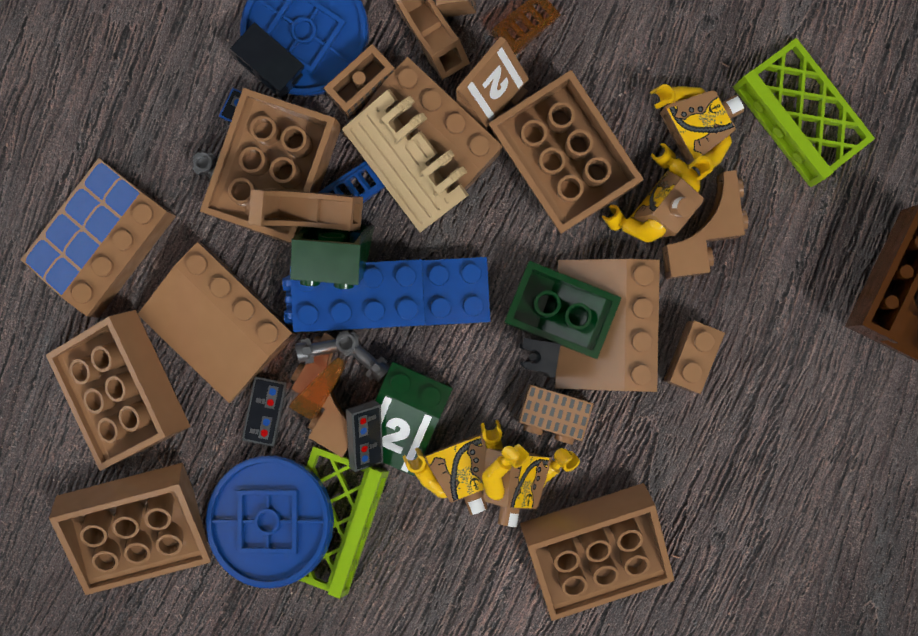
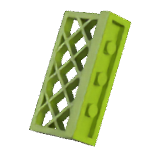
(785, 130)
(357, 525)

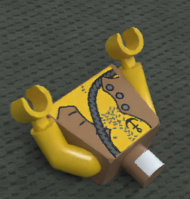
(698, 123)
(667, 204)
(458, 468)
(517, 478)

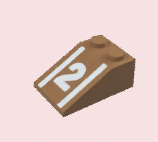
(493, 84)

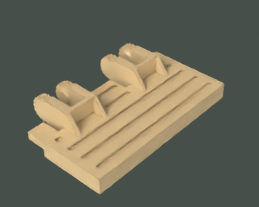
(404, 160)

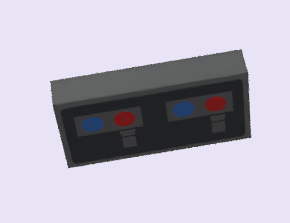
(264, 411)
(364, 435)

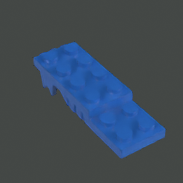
(394, 296)

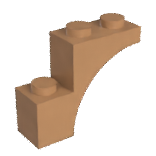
(434, 35)
(304, 209)
(725, 222)
(330, 426)

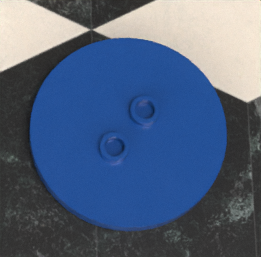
(316, 32)
(269, 521)

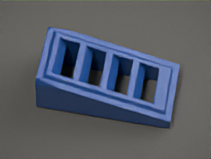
(346, 179)

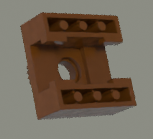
(887, 302)

